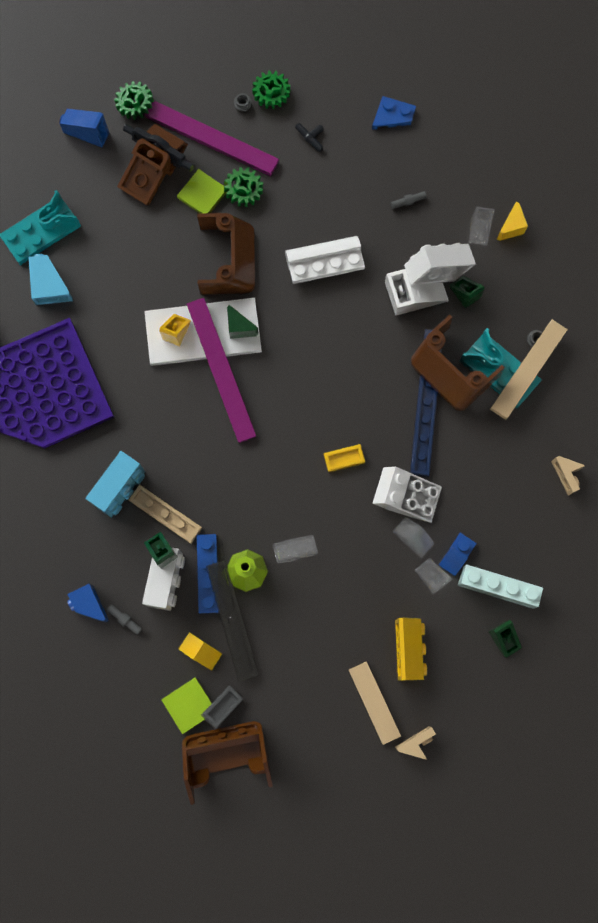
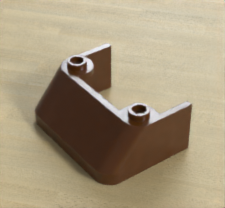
(240, 275)
(444, 376)
(223, 750)

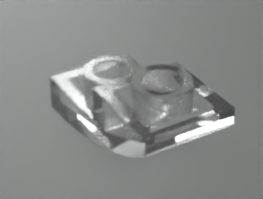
(295, 548)

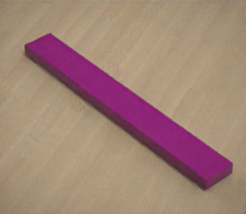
(212, 138)
(221, 370)

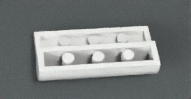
(325, 259)

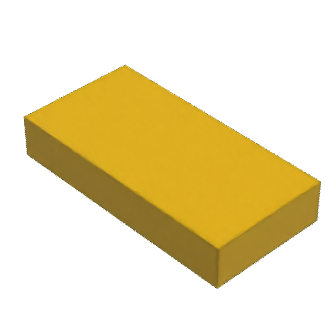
(344, 458)

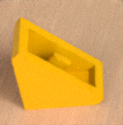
(514, 225)
(174, 329)
(200, 651)

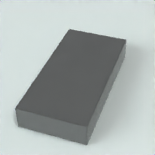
(222, 707)

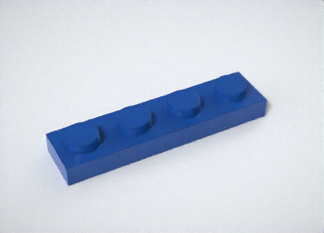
(205, 556)

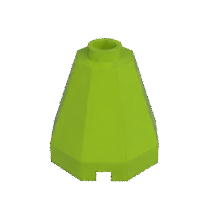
(247, 579)

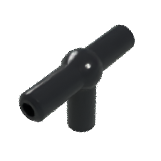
(310, 136)

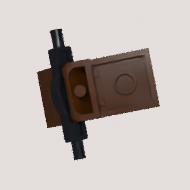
(154, 156)

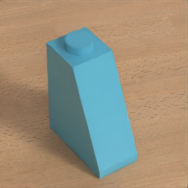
(45, 282)

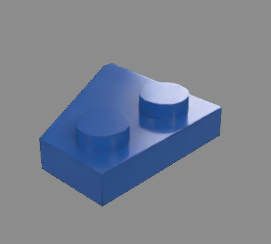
(393, 113)

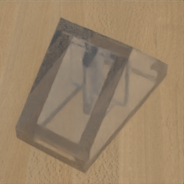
(481, 225)
(414, 536)
(432, 575)

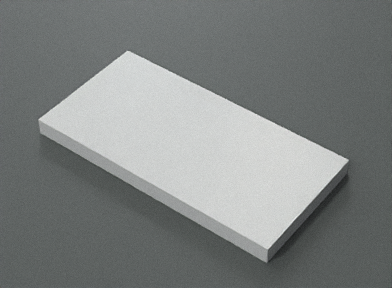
(164, 352)

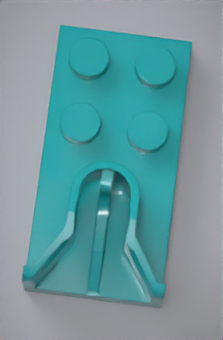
(40, 229)
(488, 356)

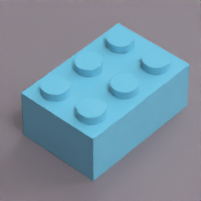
(116, 484)

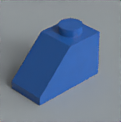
(86, 602)

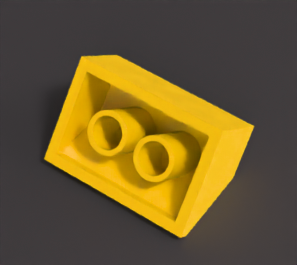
(410, 649)

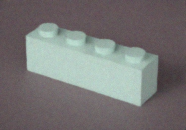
(500, 586)

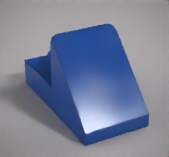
(457, 554)

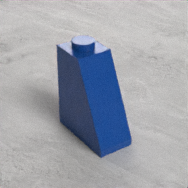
(85, 126)

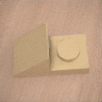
(564, 469)
(411, 745)

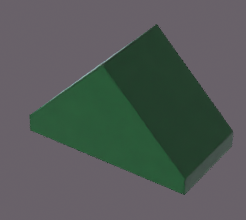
(467, 290)
(239, 325)
(160, 550)
(506, 638)

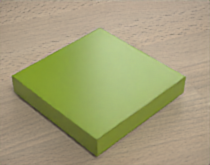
(202, 193)
(187, 705)

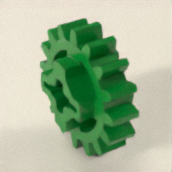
(271, 89)
(141, 95)
(243, 179)

